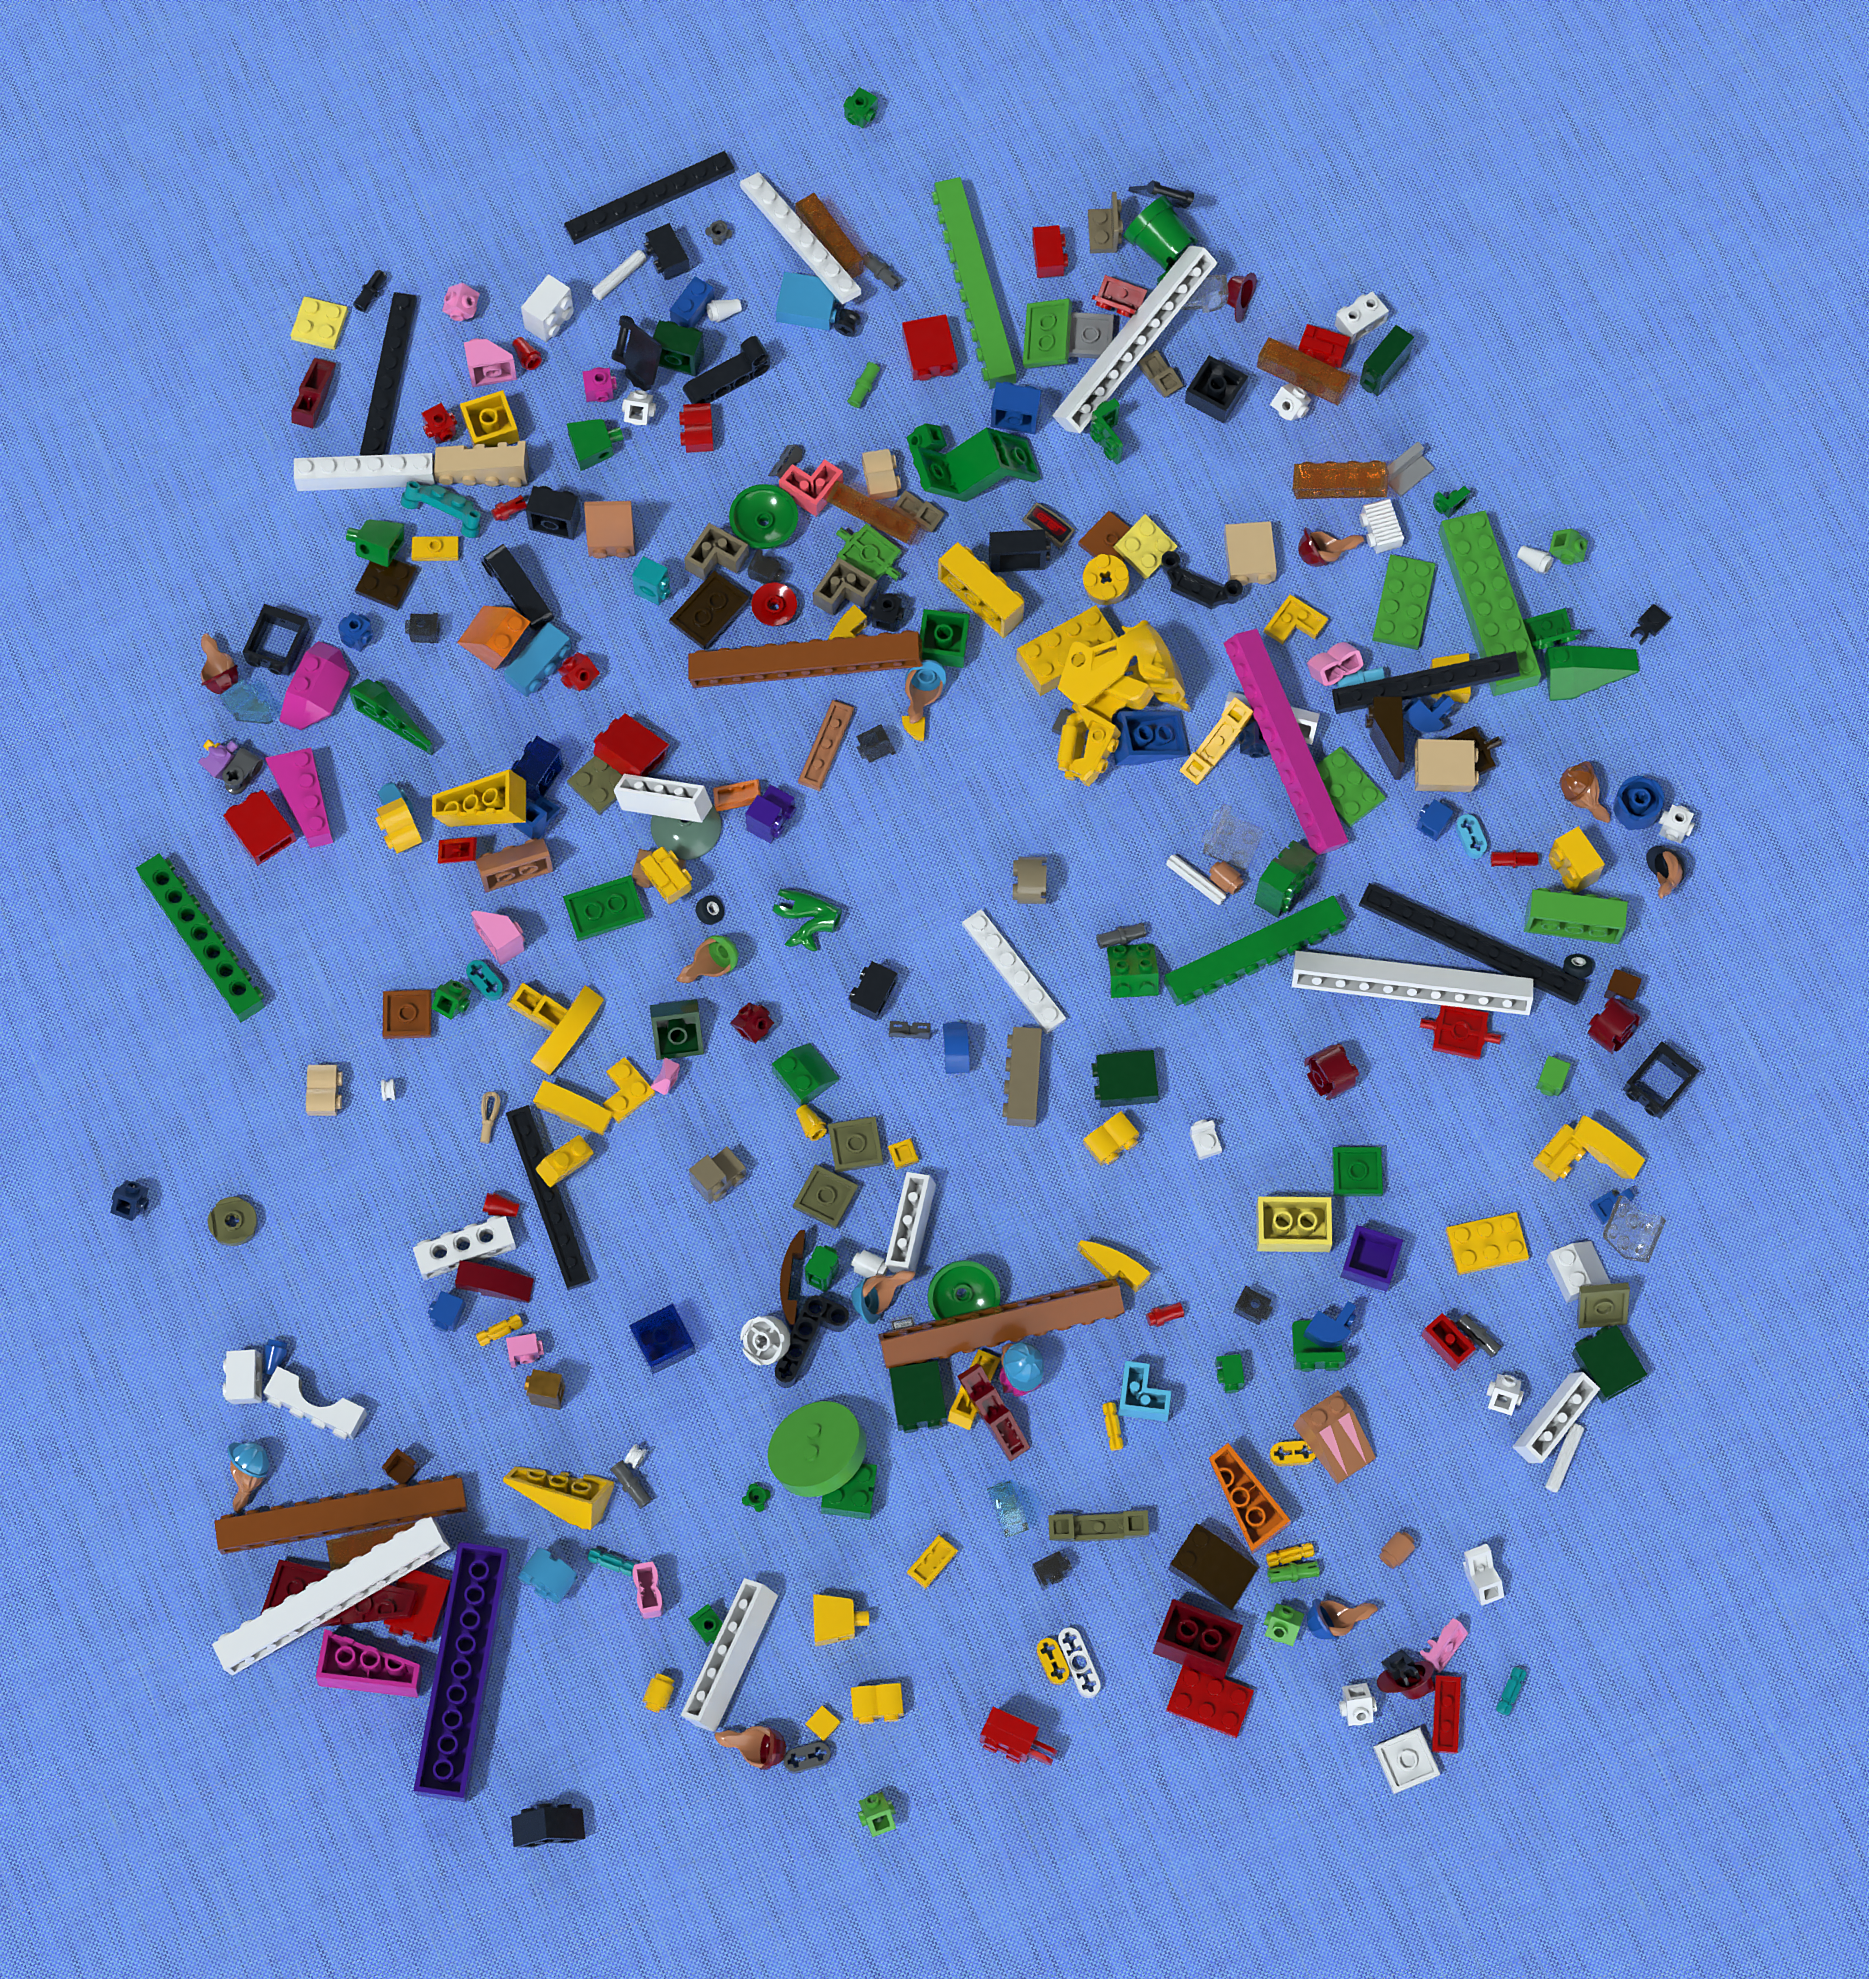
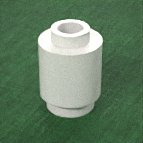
(868, 1264)

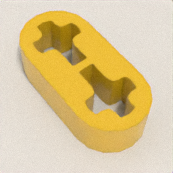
(1291, 1460)
(1046, 1663)

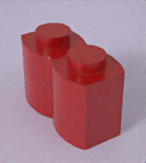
(697, 427)

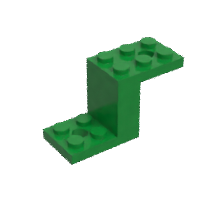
(975, 464)

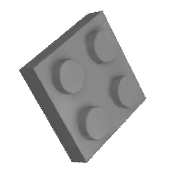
(1090, 334)

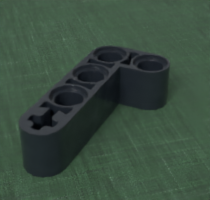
(729, 375)
(503, 566)
(805, 1342)

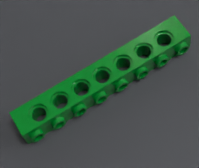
(242, 1005)

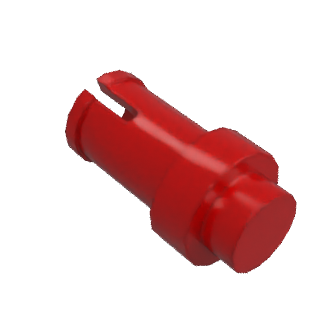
(504, 510)
(1159, 1316)

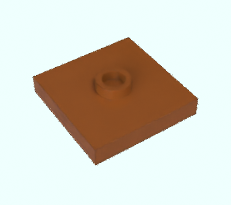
(1104, 536)
(407, 1014)

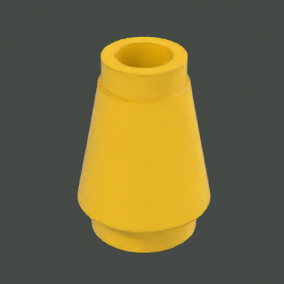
(811, 1123)

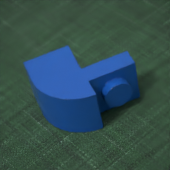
(1426, 719)
(538, 817)
(956, 1047)
(1330, 1332)

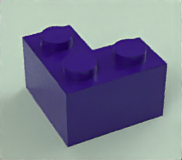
(769, 813)

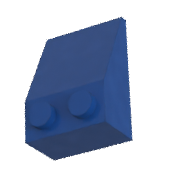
(1149, 737)

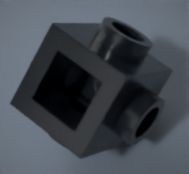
(887, 612)

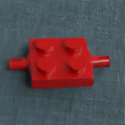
(1460, 1031)

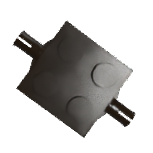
(1485, 762)

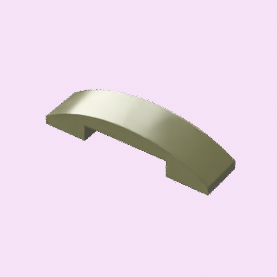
(1098, 1527)

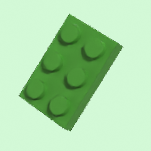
(1047, 333)
(1348, 787)

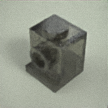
(765, 569)
(428, 633)
(874, 744)
(1244, 1309)
(1051, 1569)

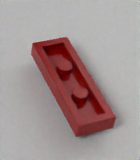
(1446, 1714)

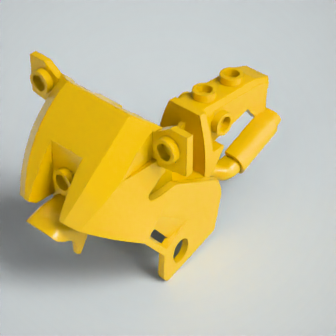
(1102, 690)

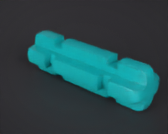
(611, 1562)
(1511, 1691)

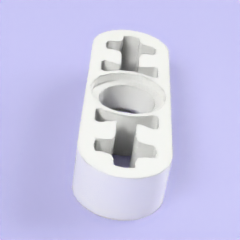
(1078, 1642)

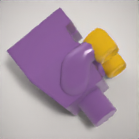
(218, 758)

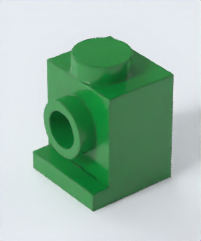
(1230, 1373)
(698, 1621)

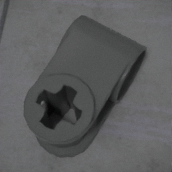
(242, 767)

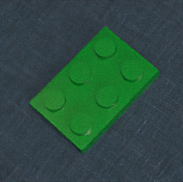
(604, 908)

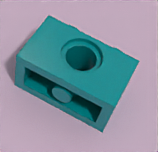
(651, 581)

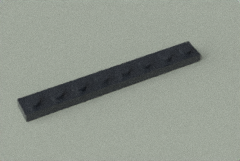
(649, 197)
(388, 374)
(1428, 681)
(548, 1199)

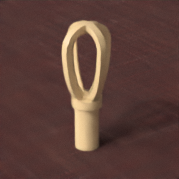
(488, 1123)

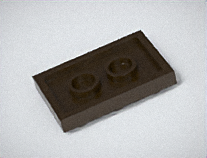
(709, 610)

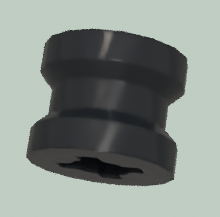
(847, 323)

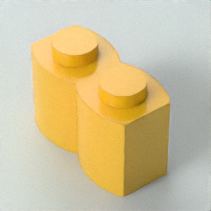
(398, 826)
(1111, 1139)
(877, 1702)

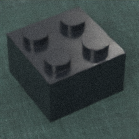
(1216, 389)
(553, 512)

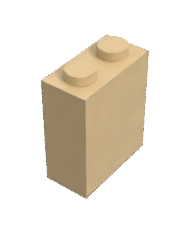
(1250, 552)
(1445, 765)

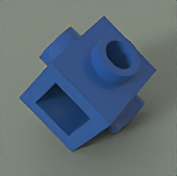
(355, 631)

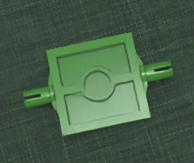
(869, 552)

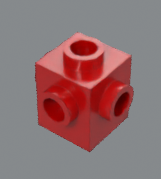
(439, 423)
(578, 672)

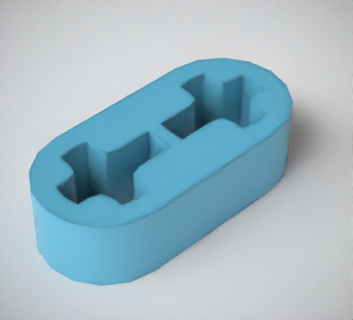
(1466, 838)

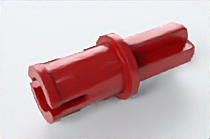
(1514, 859)

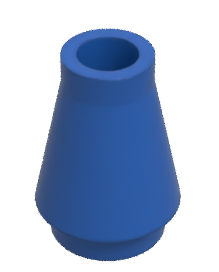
(273, 1355)

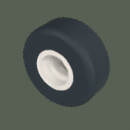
(703, 911)
(1578, 966)

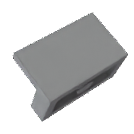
(1408, 470)

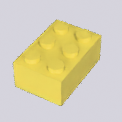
(1294, 1224)

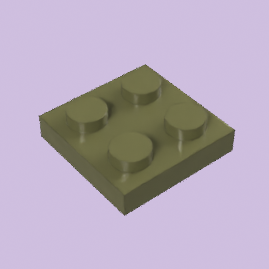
(596, 784)
(855, 1144)
(825, 1196)
(1603, 1305)

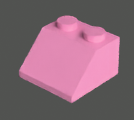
(488, 363)
(499, 935)

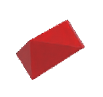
(457, 850)

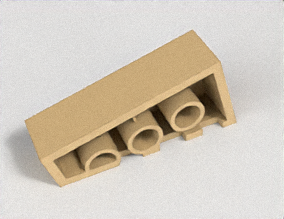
(482, 465)

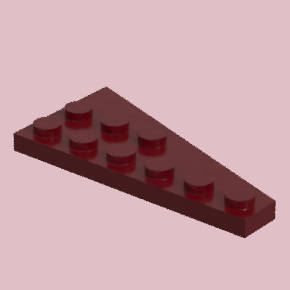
(382, 1605)

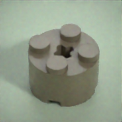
(1031, 880)

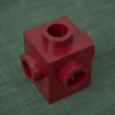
(752, 1022)

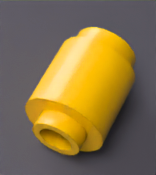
(658, 1693)

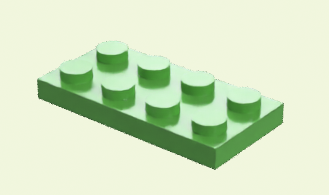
(1403, 602)

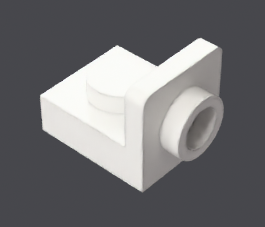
(1205, 1139)

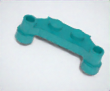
(445, 501)

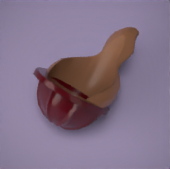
(1319, 548)
(219, 670)
(758, 1745)

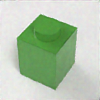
(1552, 1076)

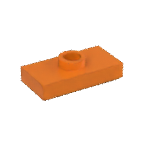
(736, 794)

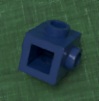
(1252, 741)
(129, 1200)

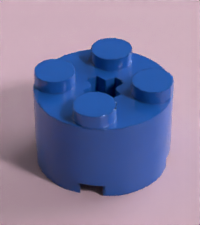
(1628, 800)

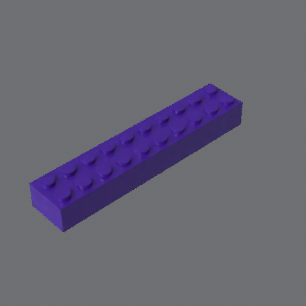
(462, 1672)

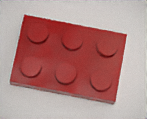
(1210, 1701)

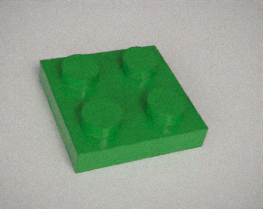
(1357, 1171)

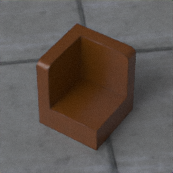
(1622, 985)
(400, 1467)

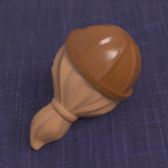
(1582, 789)

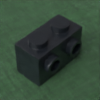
(666, 251)
(873, 990)

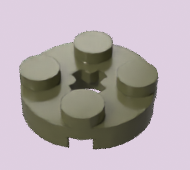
(221, 1214)

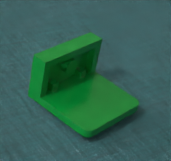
(1102, 421)
(1548, 628)
(1133, 971)
(1310, 1356)

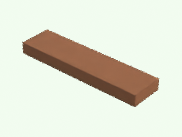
(826, 745)

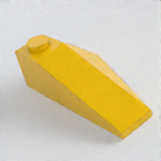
(570, 1498)

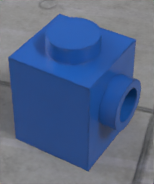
(1434, 819)
(446, 1312)

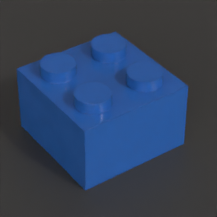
(1015, 407)

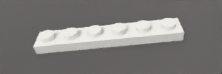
(1014, 971)

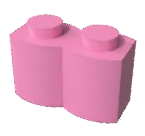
(1332, 666)
(648, 1594)

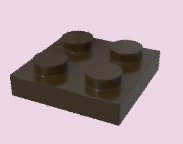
(386, 584)

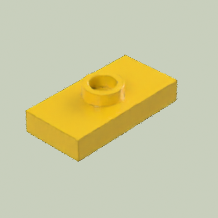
(435, 548)
(932, 1562)

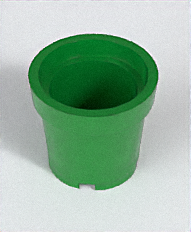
(1160, 233)

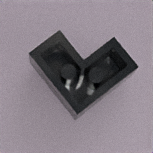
(547, 1825)

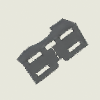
(795, 456)
(915, 1032)

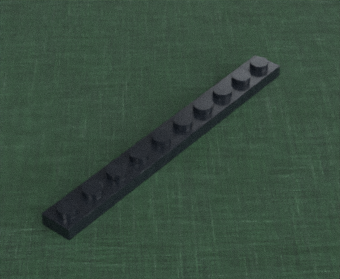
(1471, 943)

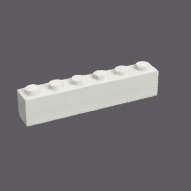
(363, 471)
(729, 1655)

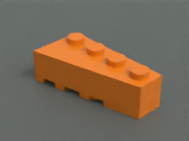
(1250, 1502)

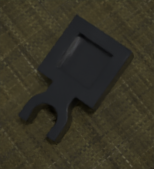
(1651, 622)
(1400, 1666)

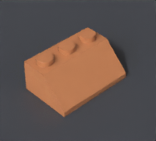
(514, 864)

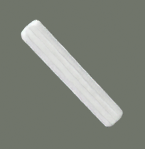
(619, 274)
(1196, 879)
(1564, 1458)

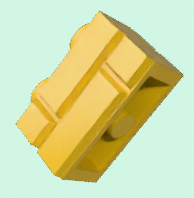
(666, 875)
(1559, 1154)
(564, 1161)

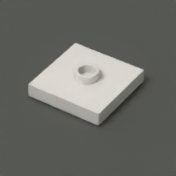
(1406, 1761)

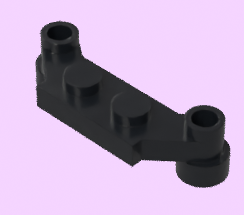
(1197, 588)

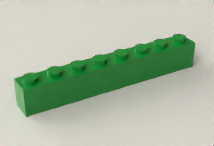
(1255, 951)

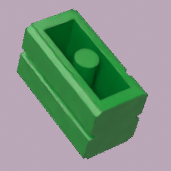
(822, 1268)

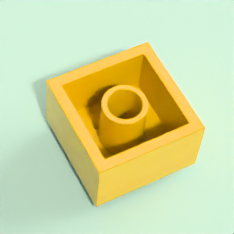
(489, 420)
(1576, 860)

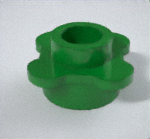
(755, 1490)

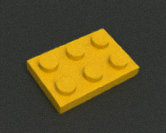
(1487, 1243)

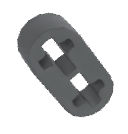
(806, 1751)

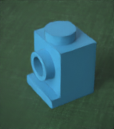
(390, 793)

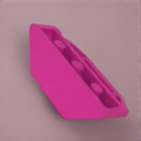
(315, 686)

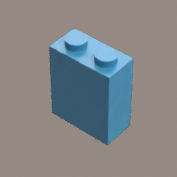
(806, 302)

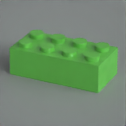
(1575, 916)

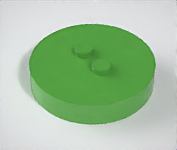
(817, 1449)

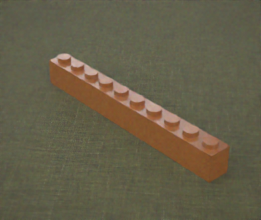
(805, 659)
(1001, 1324)
(340, 1515)

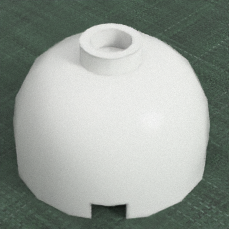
(765, 1340)

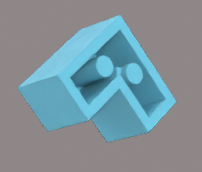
(1137, 1399)

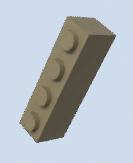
(1024, 1076)

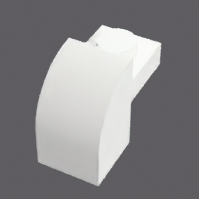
(1482, 1575)

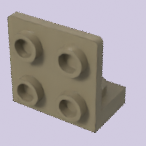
(1105, 227)

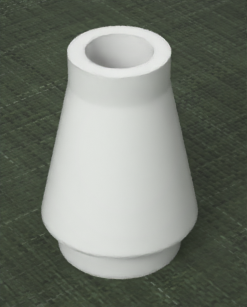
(721, 309)
(1536, 559)

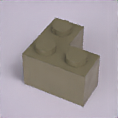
(715, 547)
(844, 582)
(717, 1175)

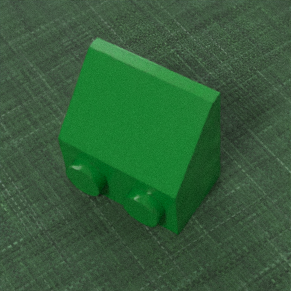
(804, 1073)

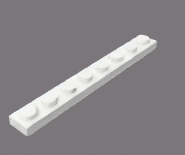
(800, 238)

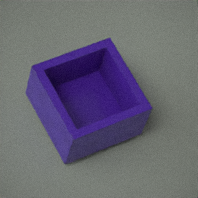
(1371, 1258)

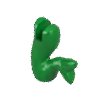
(825, 917)

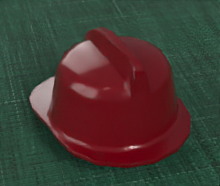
(1240, 293)
(1416, 1689)

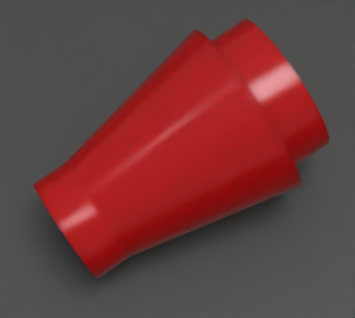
(527, 354)
(500, 1206)

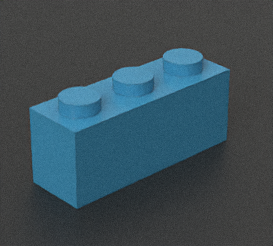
(538, 660)

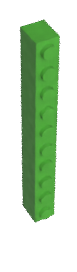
(974, 282)

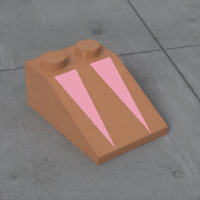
(1335, 1437)

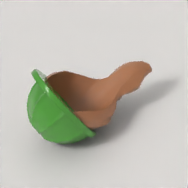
(712, 958)

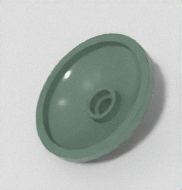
(687, 839)

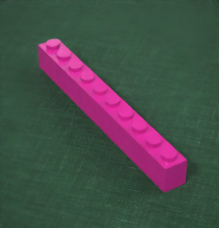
(1285, 742)

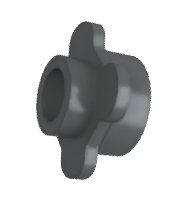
(714, 228)

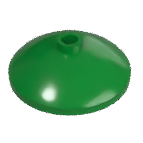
(762, 504)
(980, 1288)

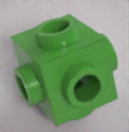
(1568, 546)
(1283, 1624)
(877, 1814)

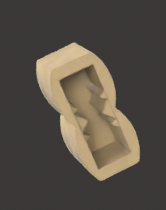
(880, 475)
(322, 1090)

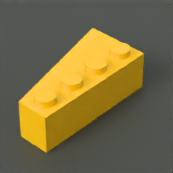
(483, 802)

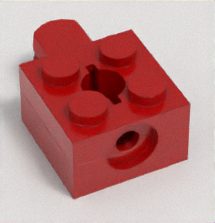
(1014, 1738)

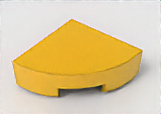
(915, 730)

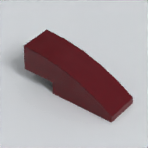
(313, 393)
(493, 1282)

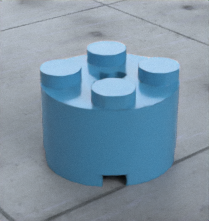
(548, 1575)

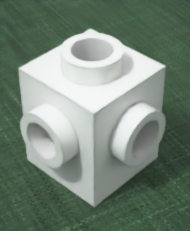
(1291, 402)
(638, 407)
(1676, 823)
(1504, 1394)
(1357, 1704)

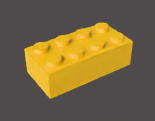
(981, 589)
(1047, 654)

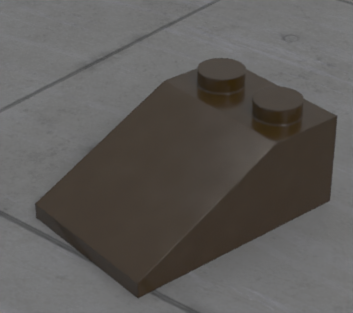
(1386, 731)
(1212, 1566)

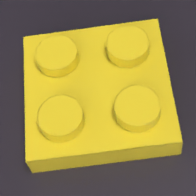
(319, 323)
(1144, 546)

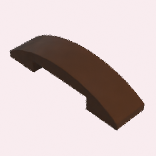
(794, 1251)

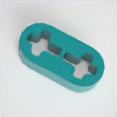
(481, 984)

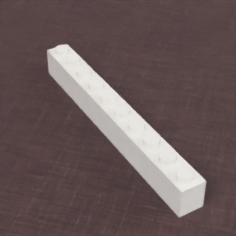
(1135, 338)
(1412, 982)
(330, 1596)

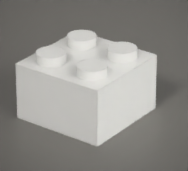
(547, 308)

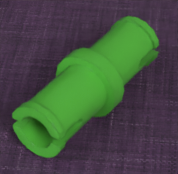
(863, 384)
(1293, 1572)

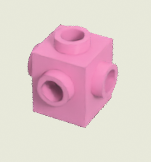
(460, 302)

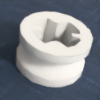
(388, 1089)
(635, 1456)

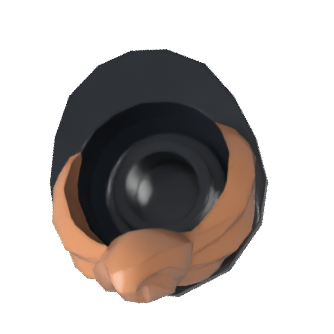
(1668, 866)

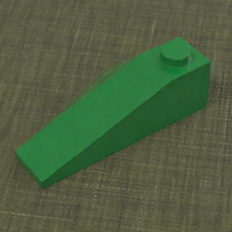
(1582, 669)
(379, 705)

